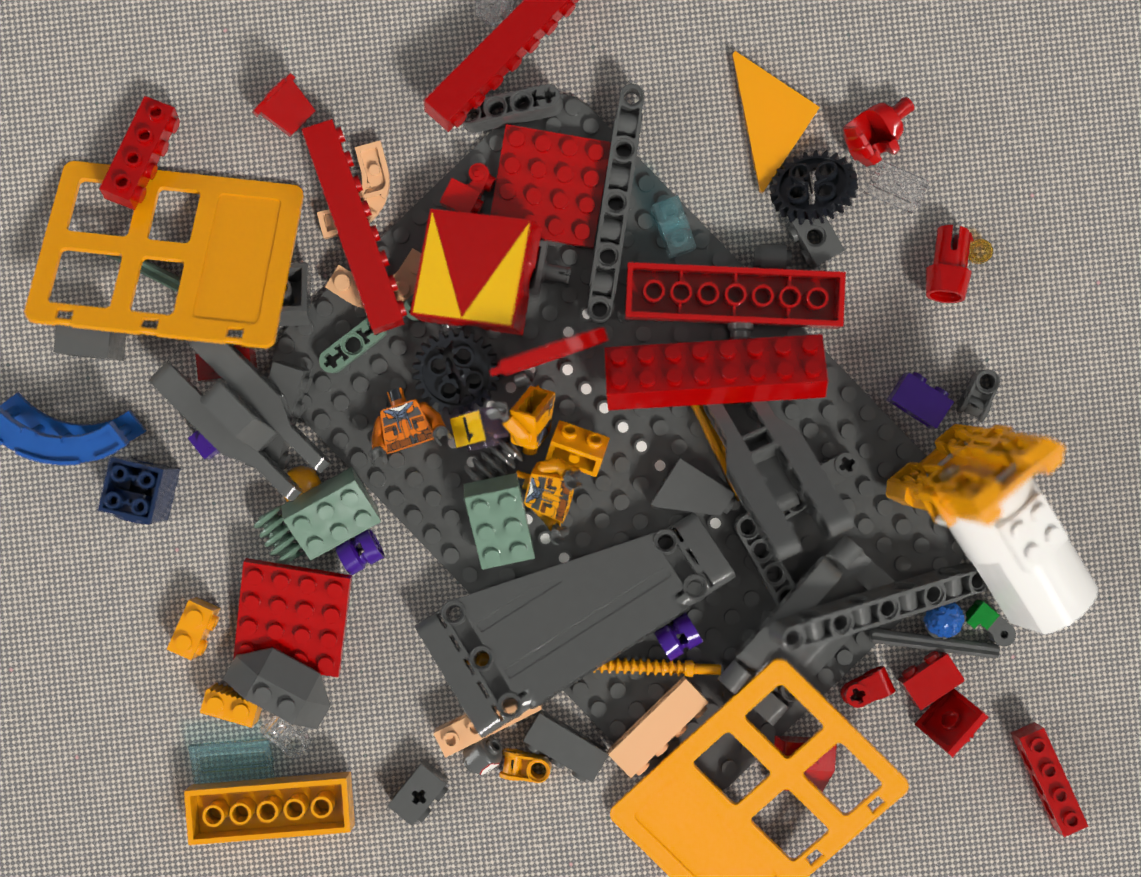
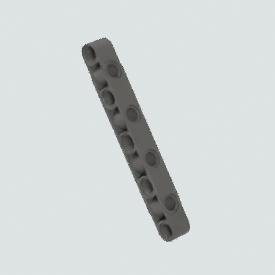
(619, 186)
(876, 607)

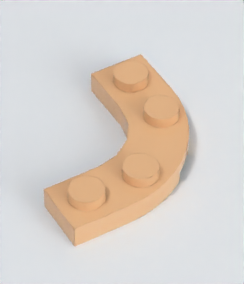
(374, 184)
(344, 285)

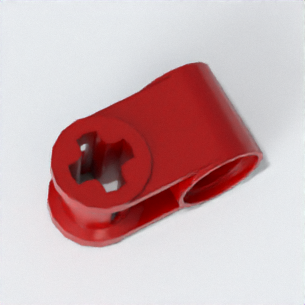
(872, 686)

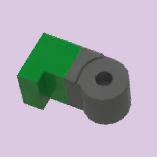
(996, 627)

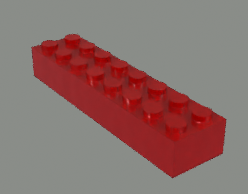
(735, 295)
(716, 372)

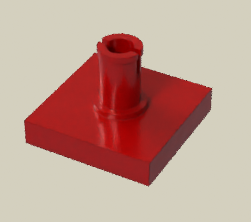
(951, 721)

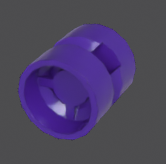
(351, 555)
(675, 646)

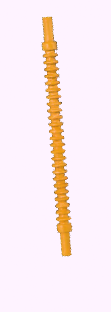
(687, 668)

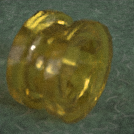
(987, 246)

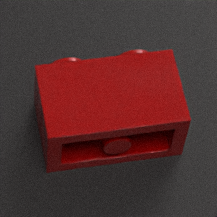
(930, 679)

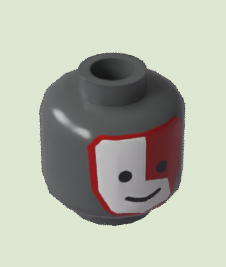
(482, 755)

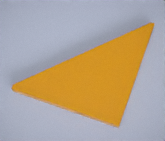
(772, 116)

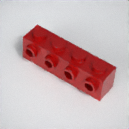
(139, 153)

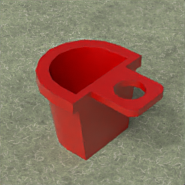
(285, 106)

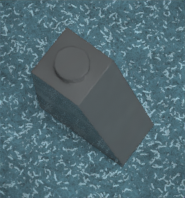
(692, 491)

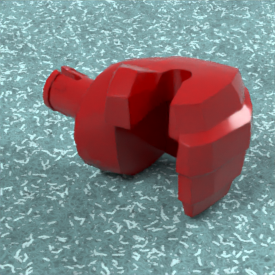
(876, 131)

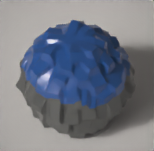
(944, 620)

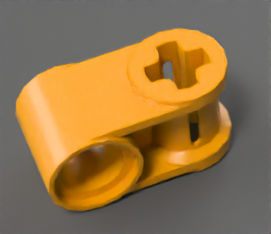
(522, 766)

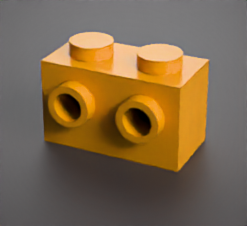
(578, 447)
(193, 628)

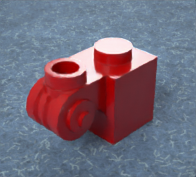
(468, 197)

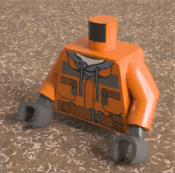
(405, 426)

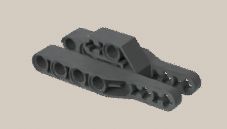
(231, 422)
(764, 485)

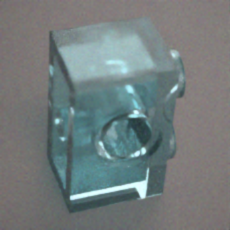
(673, 227)

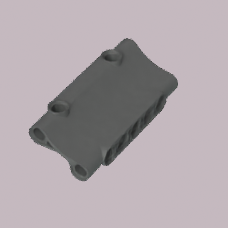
(833, 577)

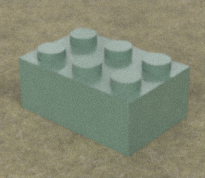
(330, 513)
(499, 521)

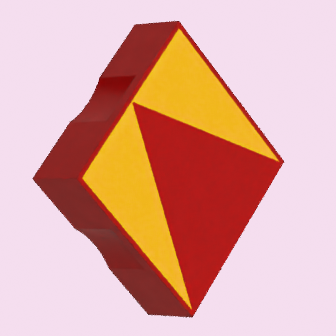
(476, 270)

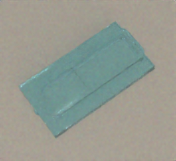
(231, 761)

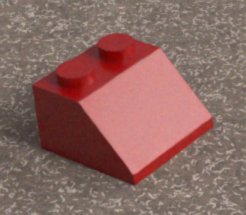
(820, 771)

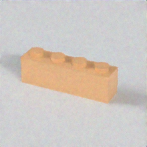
(657, 727)

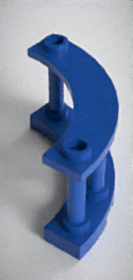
(59, 442)

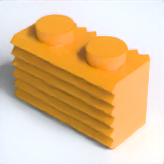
(229, 705)

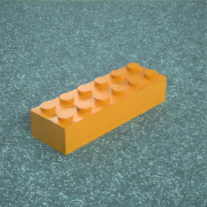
(269, 808)

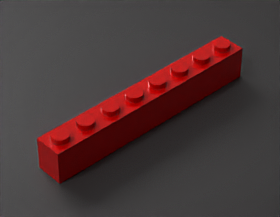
(493, 59)
(353, 226)

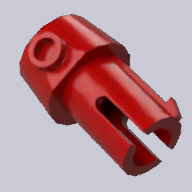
(949, 276)

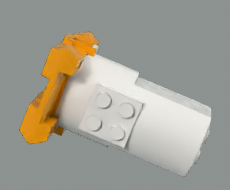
(987, 498)

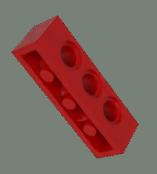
(1049, 779)

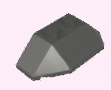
(280, 686)

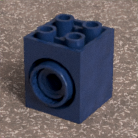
(138, 490)

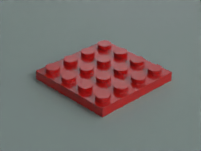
(553, 182)
(295, 612)

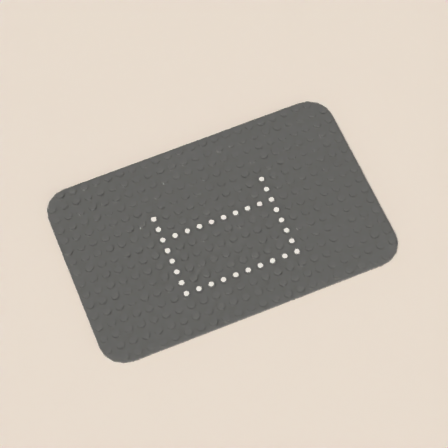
(428, 480)

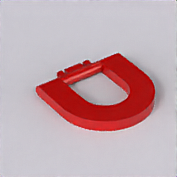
(550, 352)

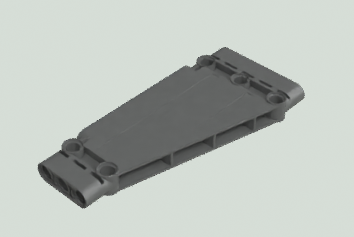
(568, 620)

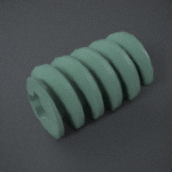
(278, 536)

